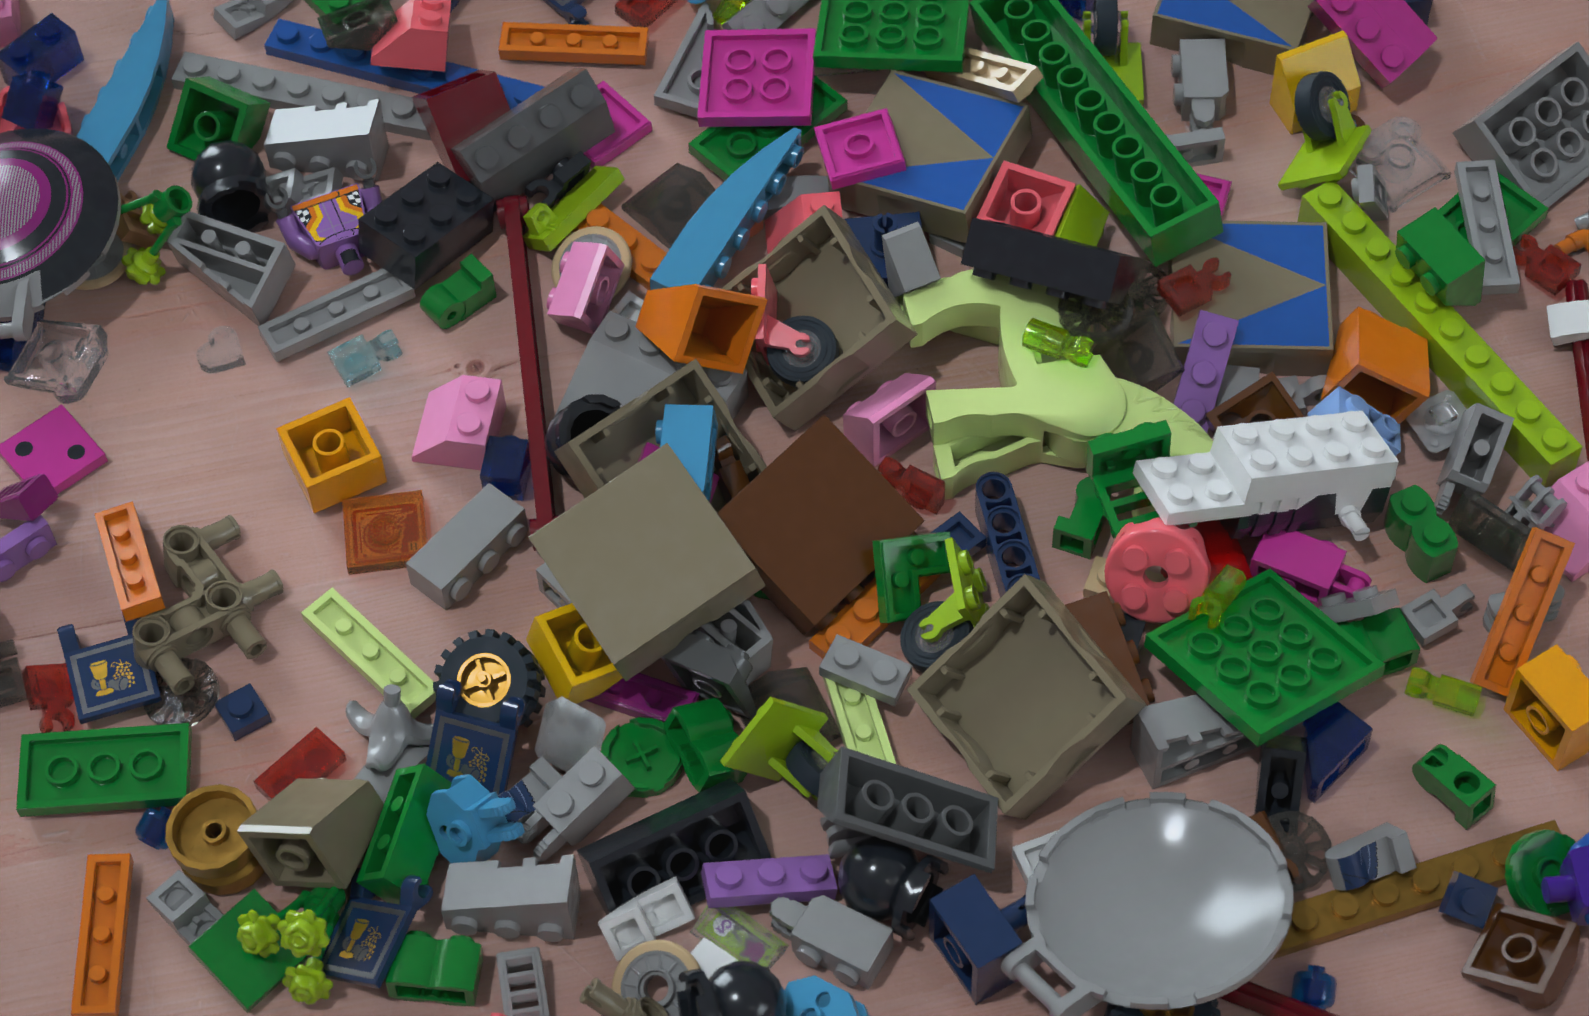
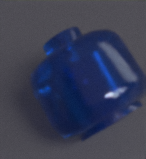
(152, 827)
(1314, 987)

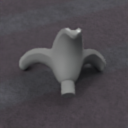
(388, 728)

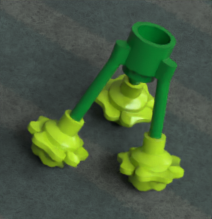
(163, 215)
(302, 933)

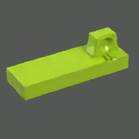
(551, 226)

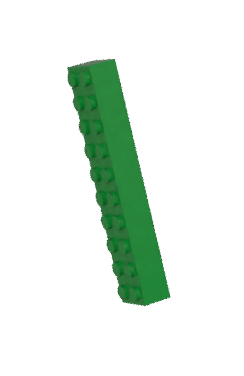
(1103, 127)

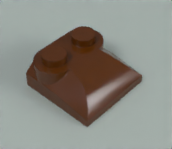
(1257, 403)
(1524, 955)

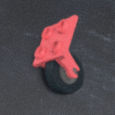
(796, 346)

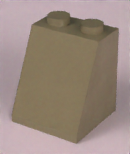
(314, 831)

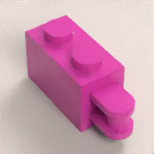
(1307, 565)

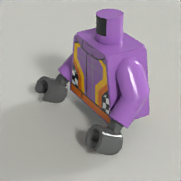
(328, 224)

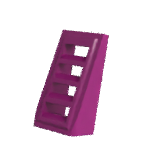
(27, 498)

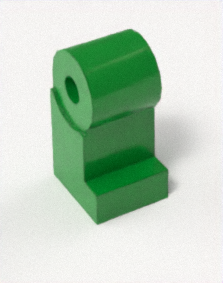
(459, 294)
(1083, 528)
(1455, 784)

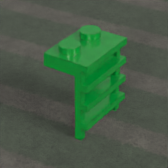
(1112, 464)

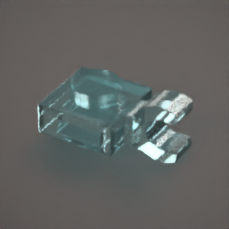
(361, 359)

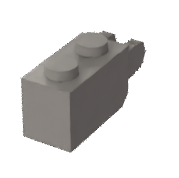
(1201, 81)
(1473, 453)
(576, 804)
(834, 938)

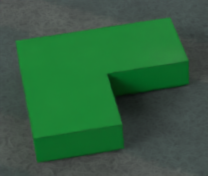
(898, 569)

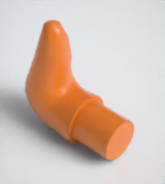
(1574, 241)

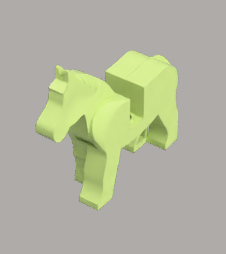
(1043, 403)

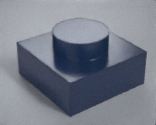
(964, 533)
(242, 712)
(1468, 899)

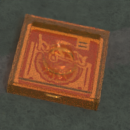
(383, 531)

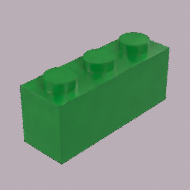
(403, 836)

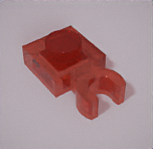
(1546, 267)
(1191, 289)
(917, 486)
(50, 690)

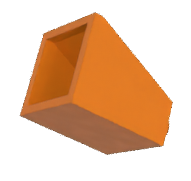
(702, 324)
(1380, 364)

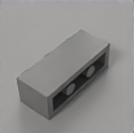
(467, 546)

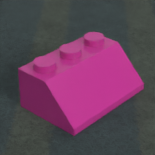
(1381, 33)

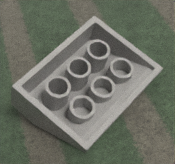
(1538, 128)
(627, 364)

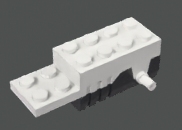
(1277, 477)

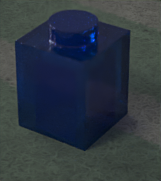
(32, 100)
(507, 465)

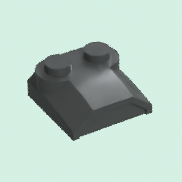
(713, 671)

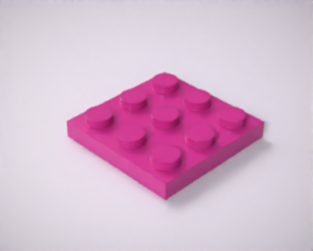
(757, 78)

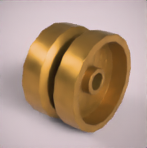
(206, 839)

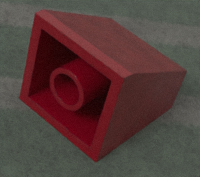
(459, 111)

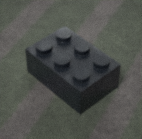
(426, 225)

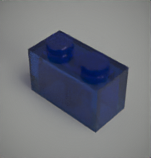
(45, 47)

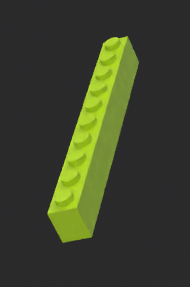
(1454, 348)

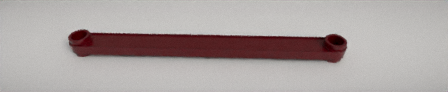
(510, 217)

